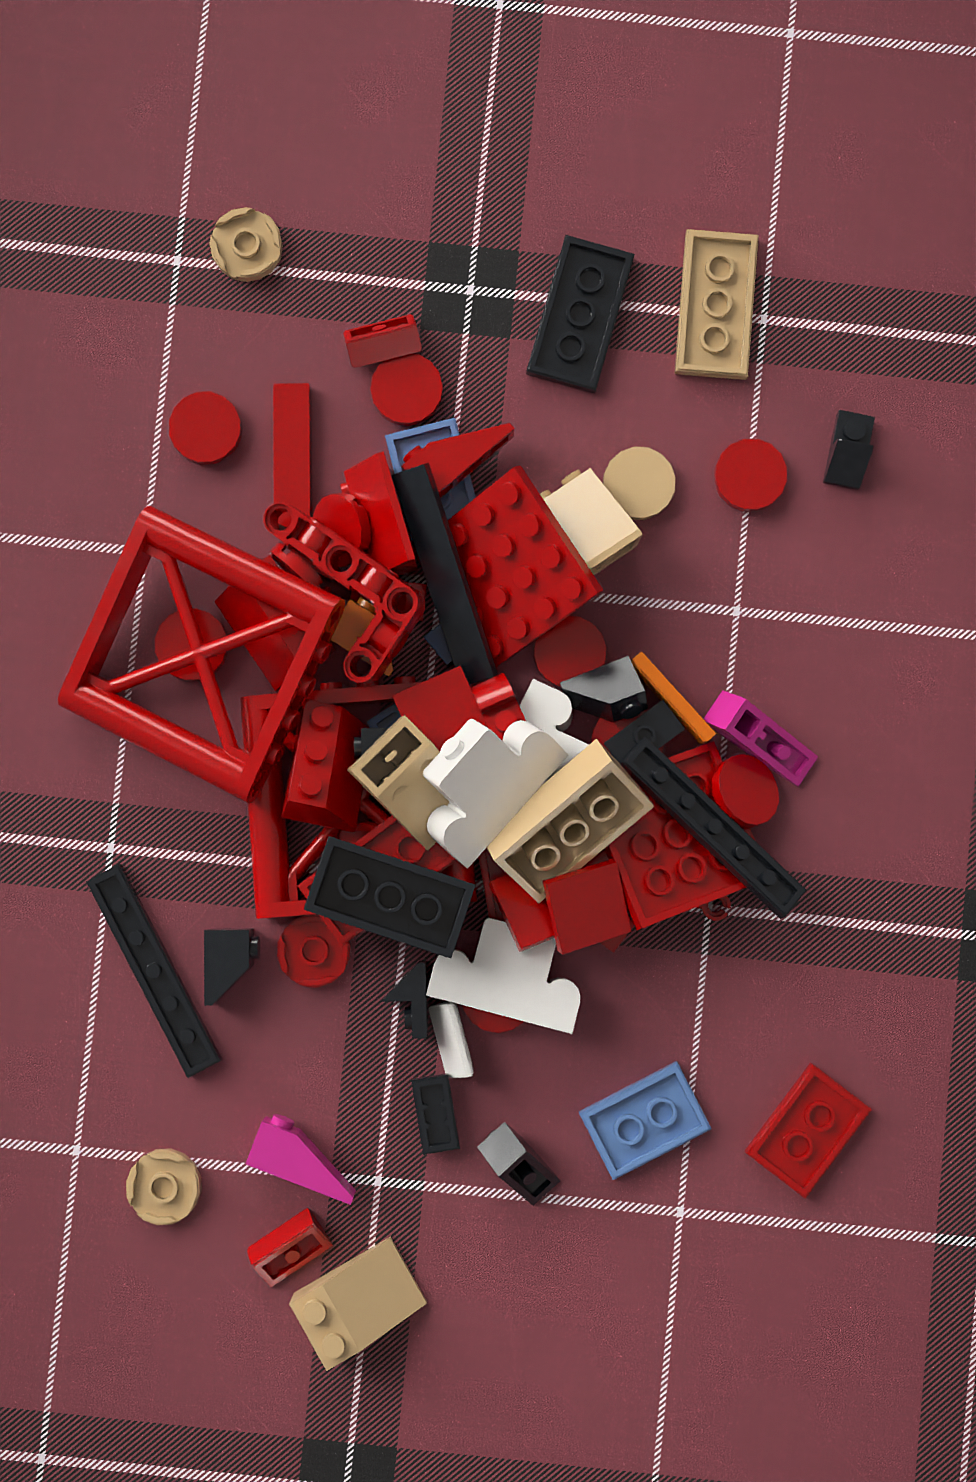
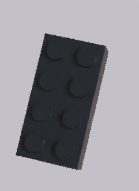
(389, 897)

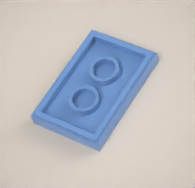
(404, 441)
(644, 1120)

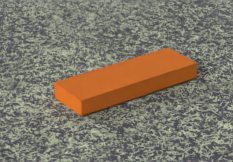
(675, 701)

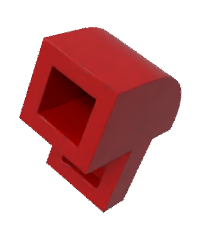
(497, 703)

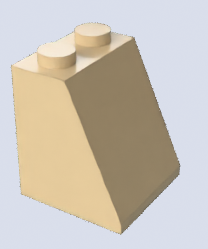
(592, 519)

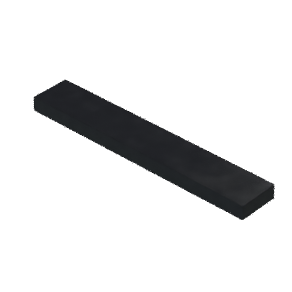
(444, 573)
(712, 828)
(154, 970)

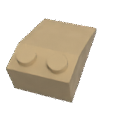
(357, 1303)

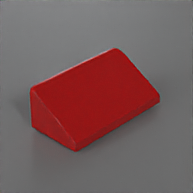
(382, 341)
(288, 1247)

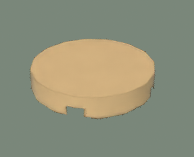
(246, 244)
(640, 482)
(163, 1186)

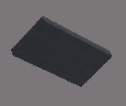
(580, 314)

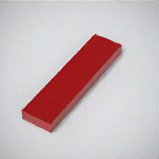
(292, 447)

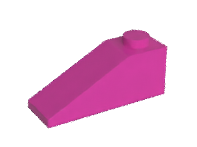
(760, 737)
(294, 1157)

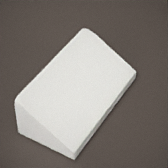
(451, 1040)

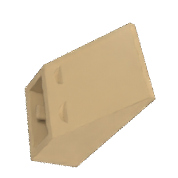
(395, 778)

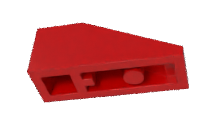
(458, 455)

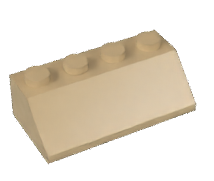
(569, 820)

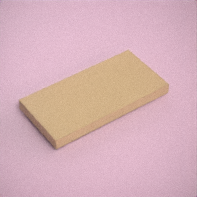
(716, 304)

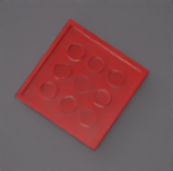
(518, 564)
(662, 863)

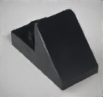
(849, 450)
(414, 989)

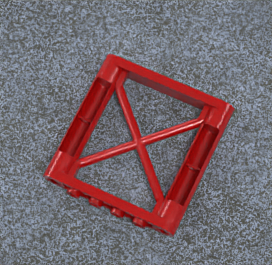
(304, 606)
(273, 880)

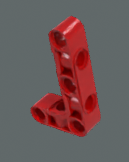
(366, 576)

